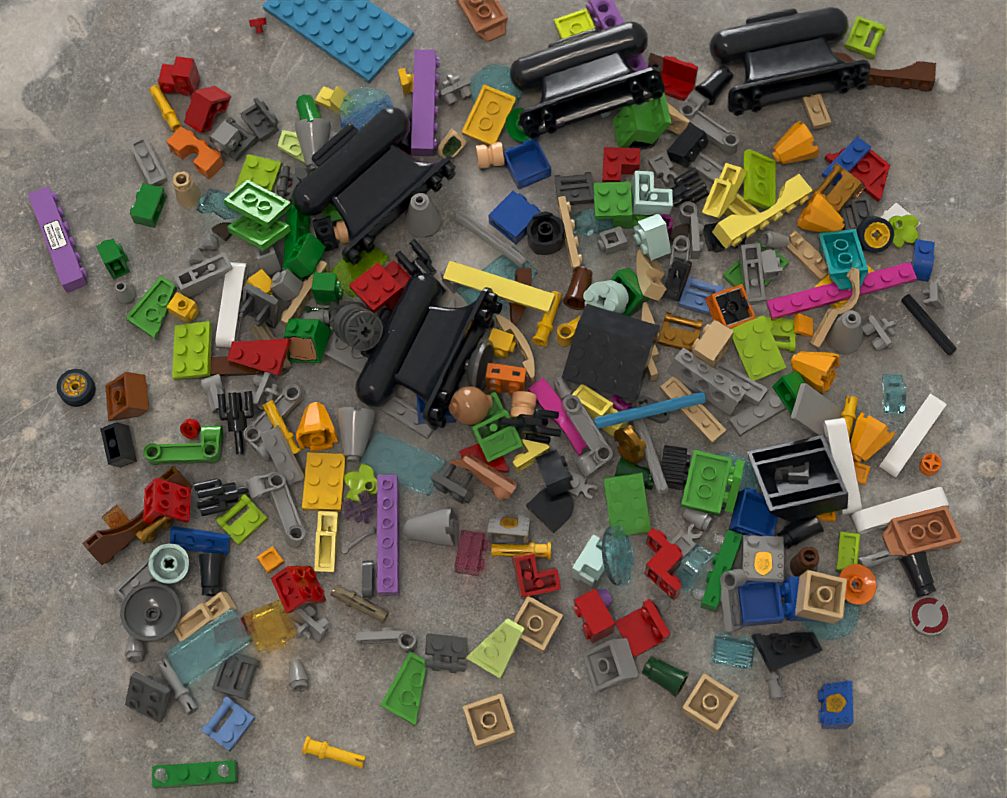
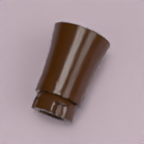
(580, 282)
(799, 565)

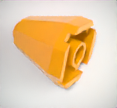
(795, 145)
(820, 216)
(816, 368)
(316, 429)
(869, 438)

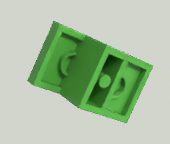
(641, 122)
(614, 202)
(495, 438)

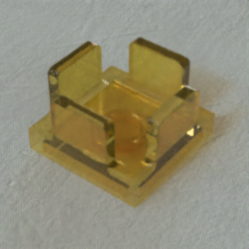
(269, 627)

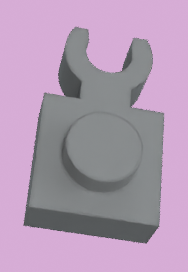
(662, 166)
(579, 486)
(686, 542)

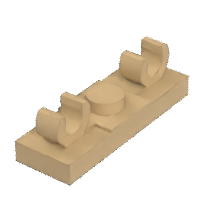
(807, 255)

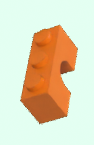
(185, 143)

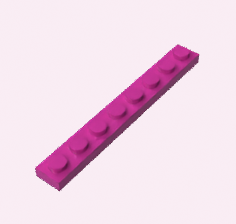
(831, 294)

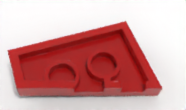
(260, 354)

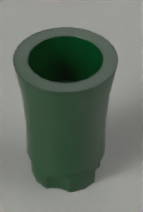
(625, 467)
(665, 675)

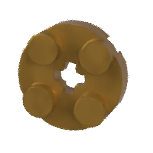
(630, 445)

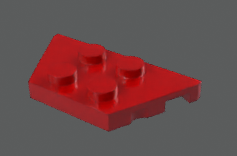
(870, 170)

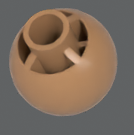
(470, 405)

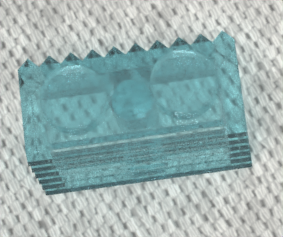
(732, 651)

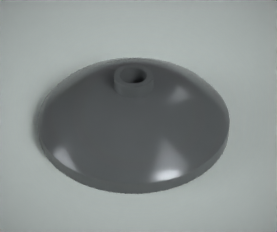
(477, 365)
(144, 601)

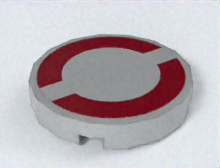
(929, 616)

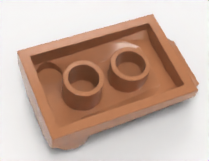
(485, 17)
(497, 481)
(921, 532)

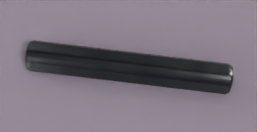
(929, 325)

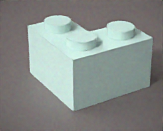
(646, 198)
(652, 237)

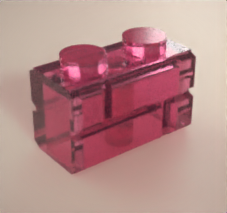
(470, 553)

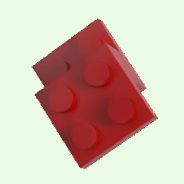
(380, 285)
(663, 563)

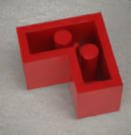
(180, 77)
(204, 107)
(618, 162)
(530, 580)
(595, 616)

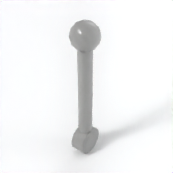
(345, 549)

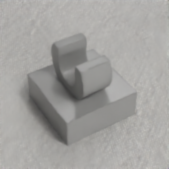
(936, 296)

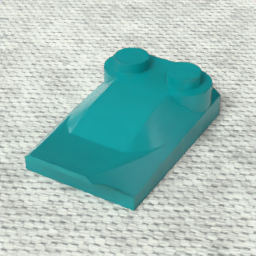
(840, 253)

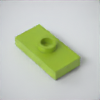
(847, 550)

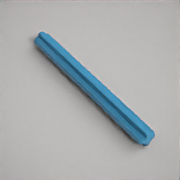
(649, 410)

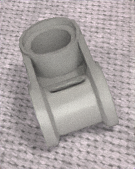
(681, 253)

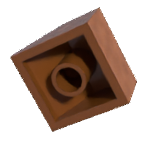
(127, 396)

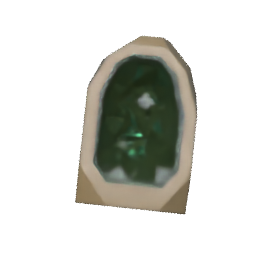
(451, 144)

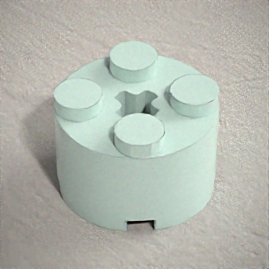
(607, 295)
(180, 563)

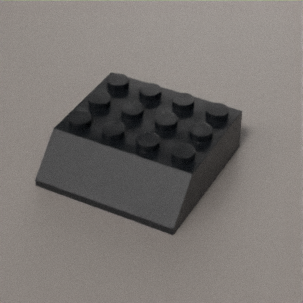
(610, 352)
(799, 498)

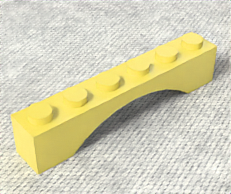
(736, 227)

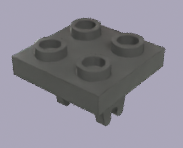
(259, 306)
(445, 485)
(147, 696)

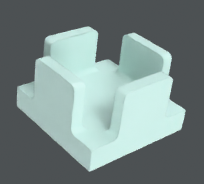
(589, 564)

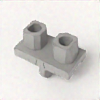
(462, 87)
(883, 340)
(266, 390)
(307, 626)

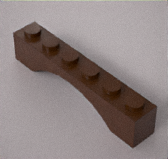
(916, 76)
(108, 542)

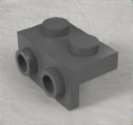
(260, 120)

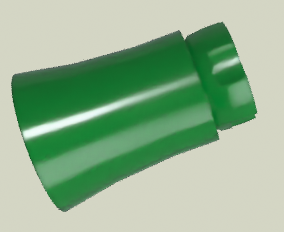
(307, 108)

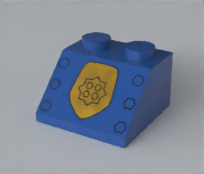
(836, 705)

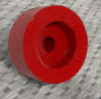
(257, 23)
(190, 428)

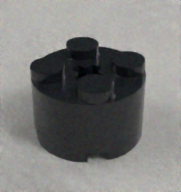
(545, 243)

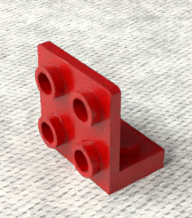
(678, 77)
(166, 500)
(297, 586)
(643, 628)

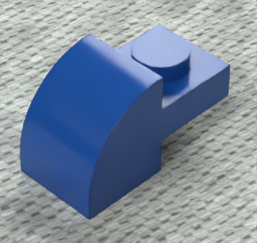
(923, 259)

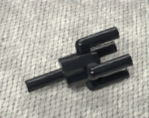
(681, 191)
(419, 265)
(236, 417)
(533, 425)
(221, 495)

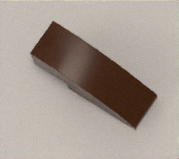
(522, 276)

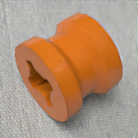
(934, 463)

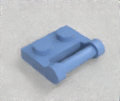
(695, 299)
(234, 726)

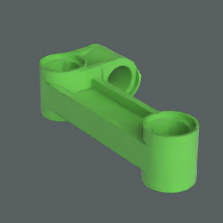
(189, 452)

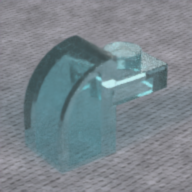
(214, 202)
(693, 566)

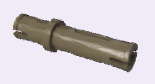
(339, 593)

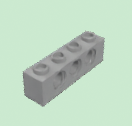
(706, 379)

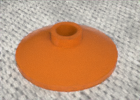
(865, 583)

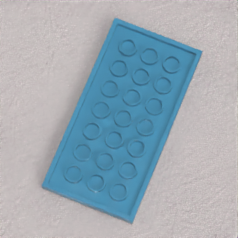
(347, 30)

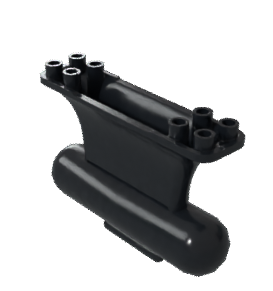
(787, 57)
(585, 77)
(368, 179)
(424, 347)

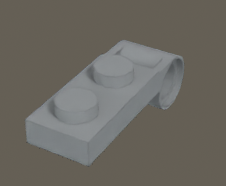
(695, 228)
(730, 598)
(386, 635)

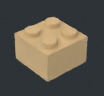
(713, 344)
(821, 597)
(539, 624)
(709, 703)
(489, 721)

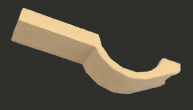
(831, 314)

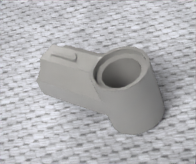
(212, 386)

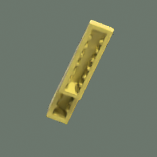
(505, 289)

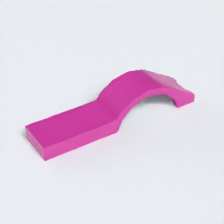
(550, 401)

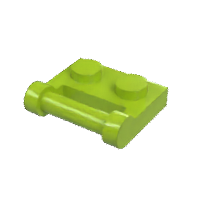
(859, 35)
(783, 329)
(244, 525)

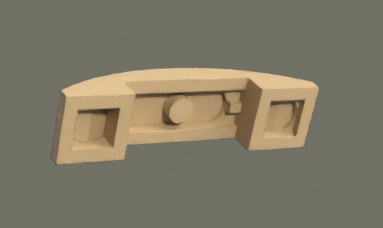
(507, 326)

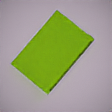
(348, 272)

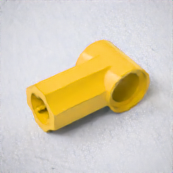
(568, 328)

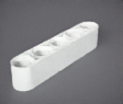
(231, 303)
(912, 435)
(839, 445)
(881, 515)

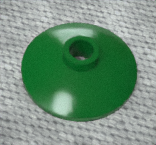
(511, 125)

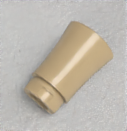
(186, 191)

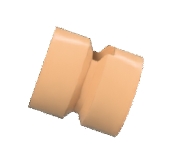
(490, 155)
(522, 403)

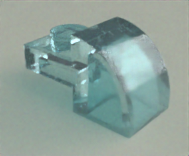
(586, 223)
(893, 393)

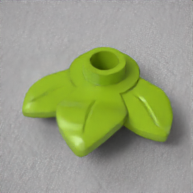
(905, 231)
(359, 480)

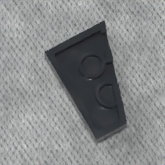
(786, 649)

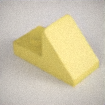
(331, 98)
(532, 450)

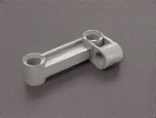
(717, 134)
(284, 405)
(590, 435)
(286, 512)

